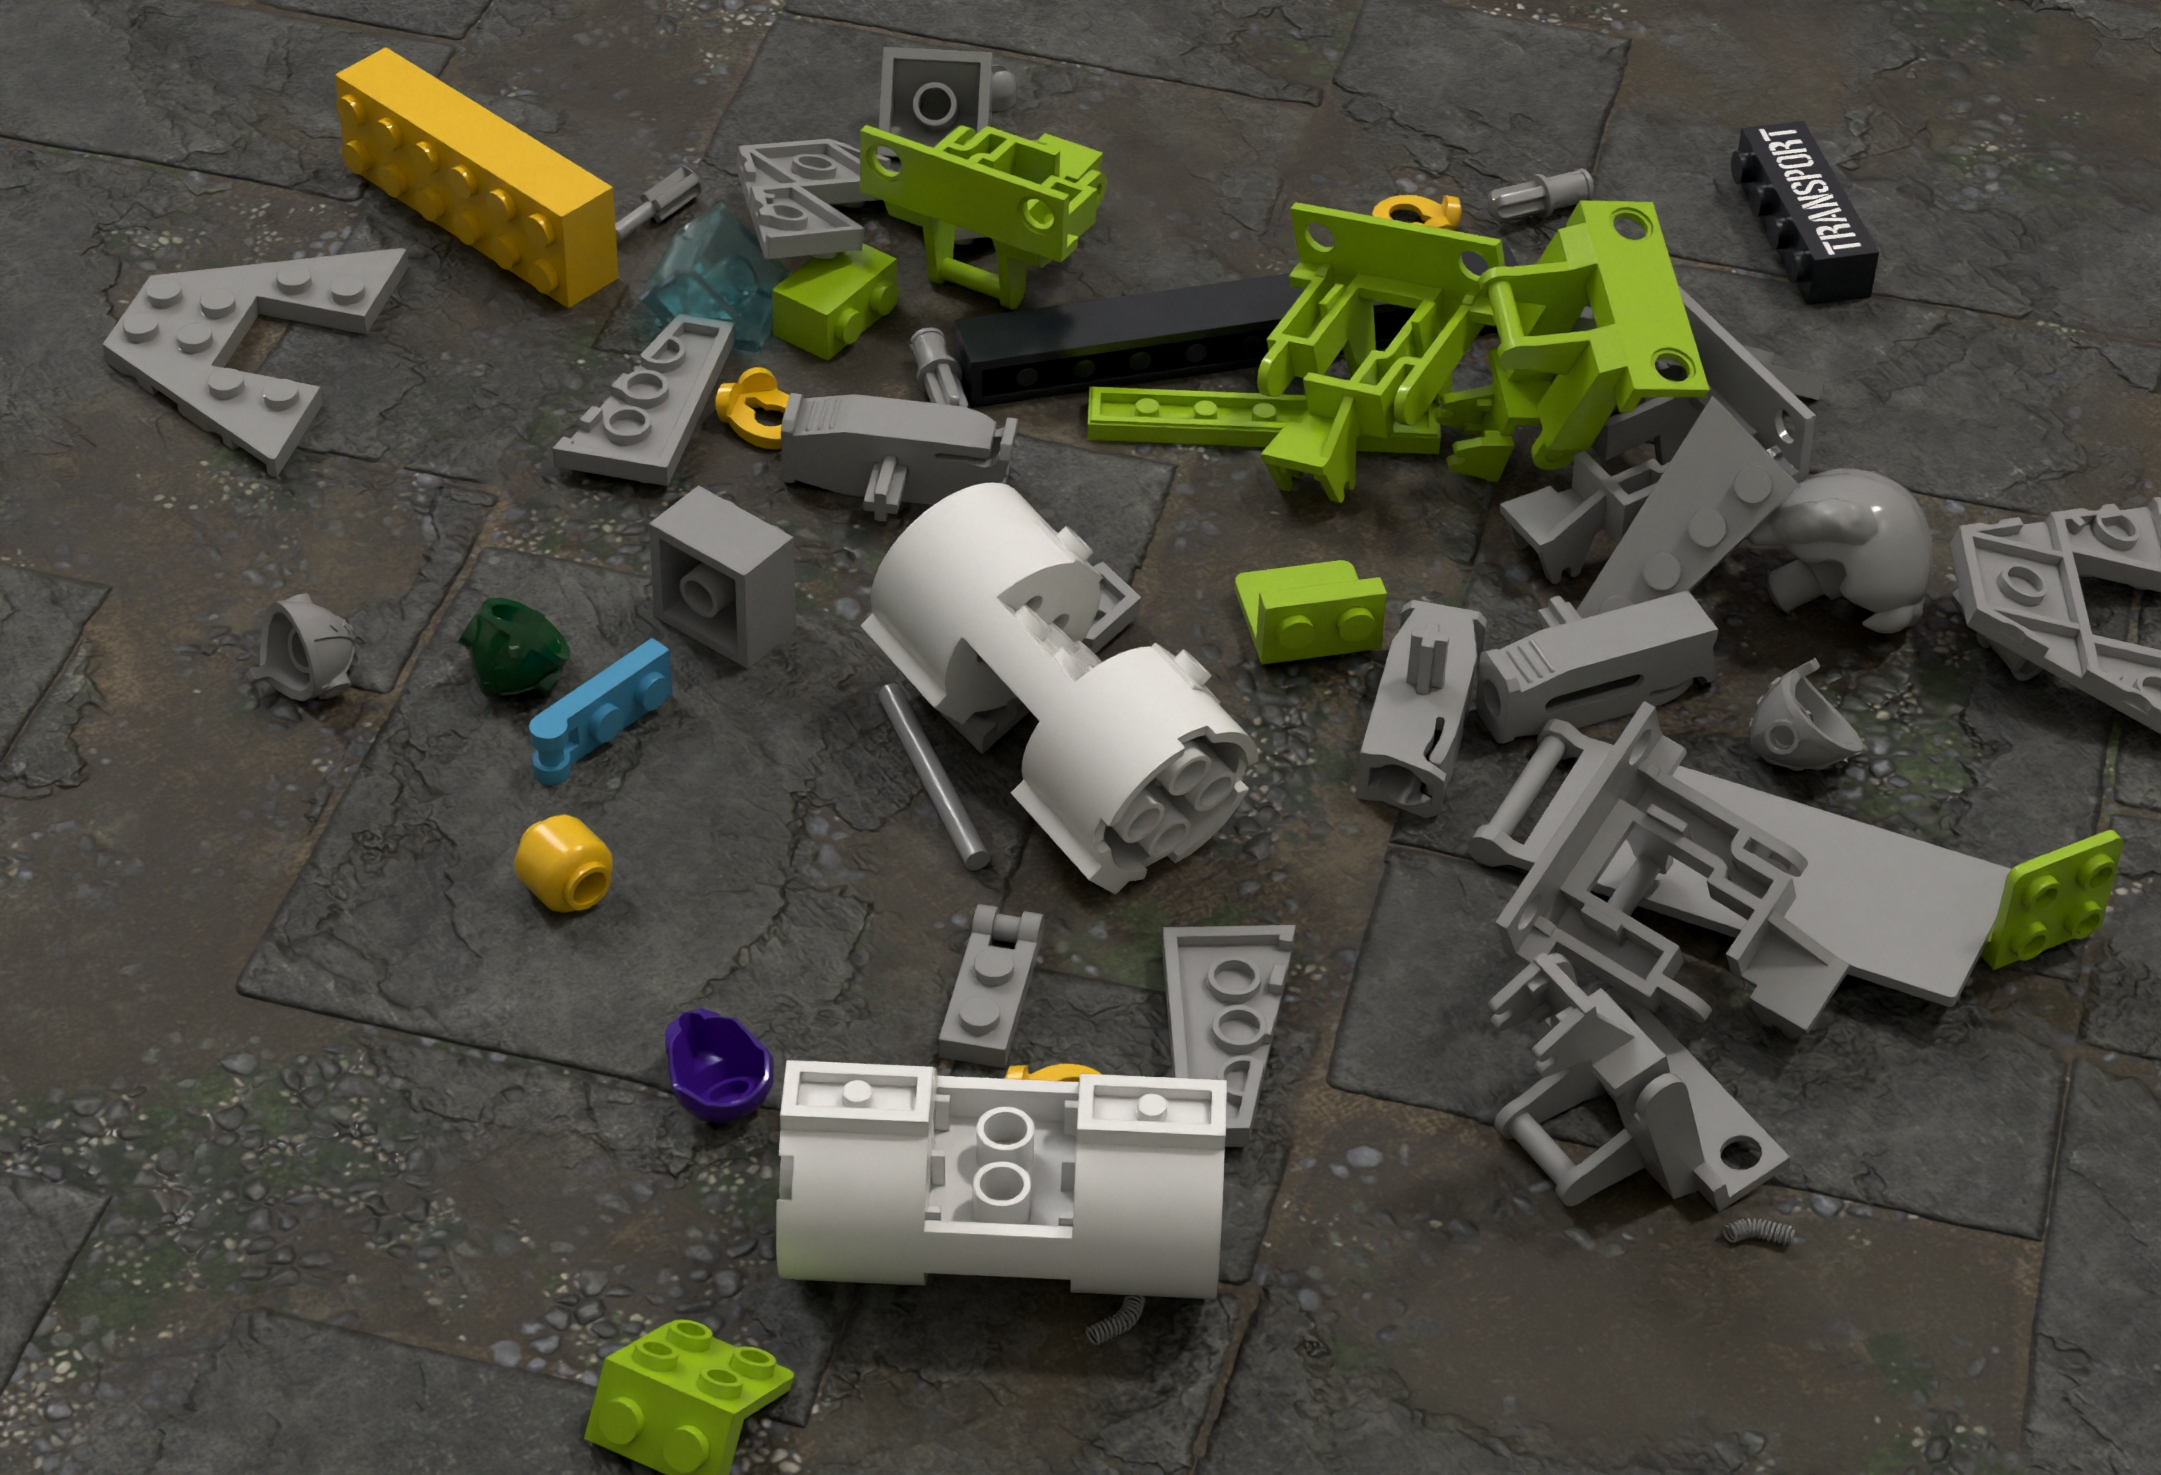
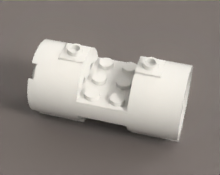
(1125, 749)
(1001, 1178)

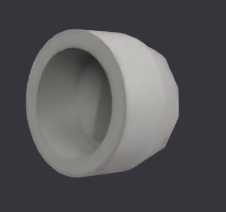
(1003, 89)

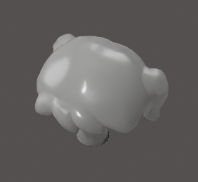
(1853, 540)

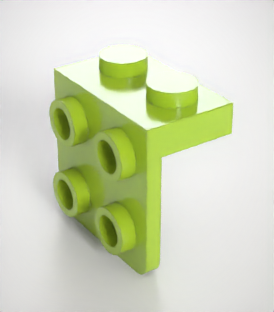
(1311, 611)
(2054, 899)
(682, 1398)

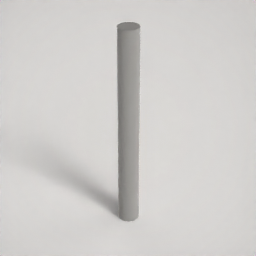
(934, 777)

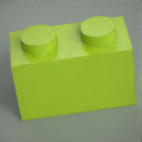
(834, 300)

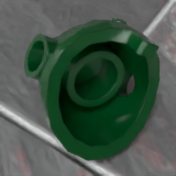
(513, 649)

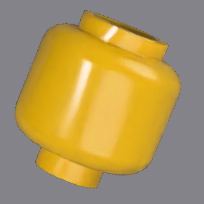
(564, 864)

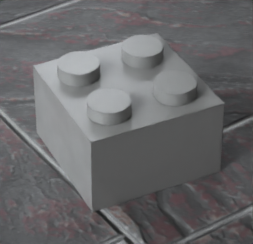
(723, 576)

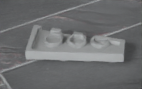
(653, 409)
(1695, 516)
(1224, 1009)

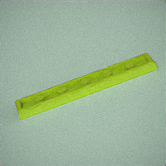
(1226, 419)

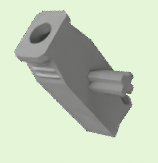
(892, 448)
(1595, 665)
(1421, 707)

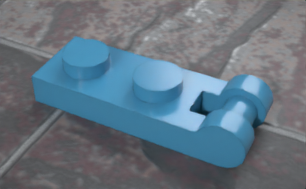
(599, 710)

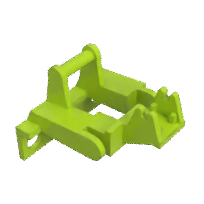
(1009, 188)
(1367, 264)
(1535, 309)

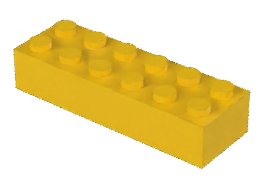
(478, 177)

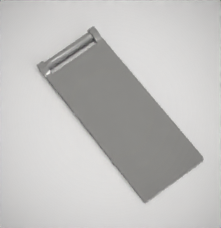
(1869, 895)

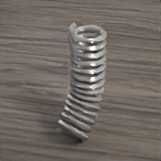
(1762, 1228)
(1118, 1317)

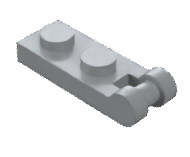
(991, 987)

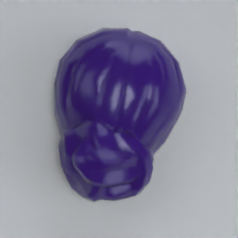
(717, 1066)

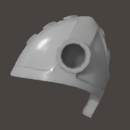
(304, 650)
(1786, 733)

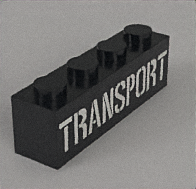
(1805, 213)

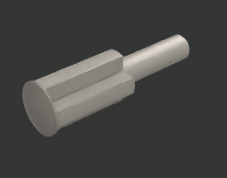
(661, 201)

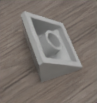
(933, 93)

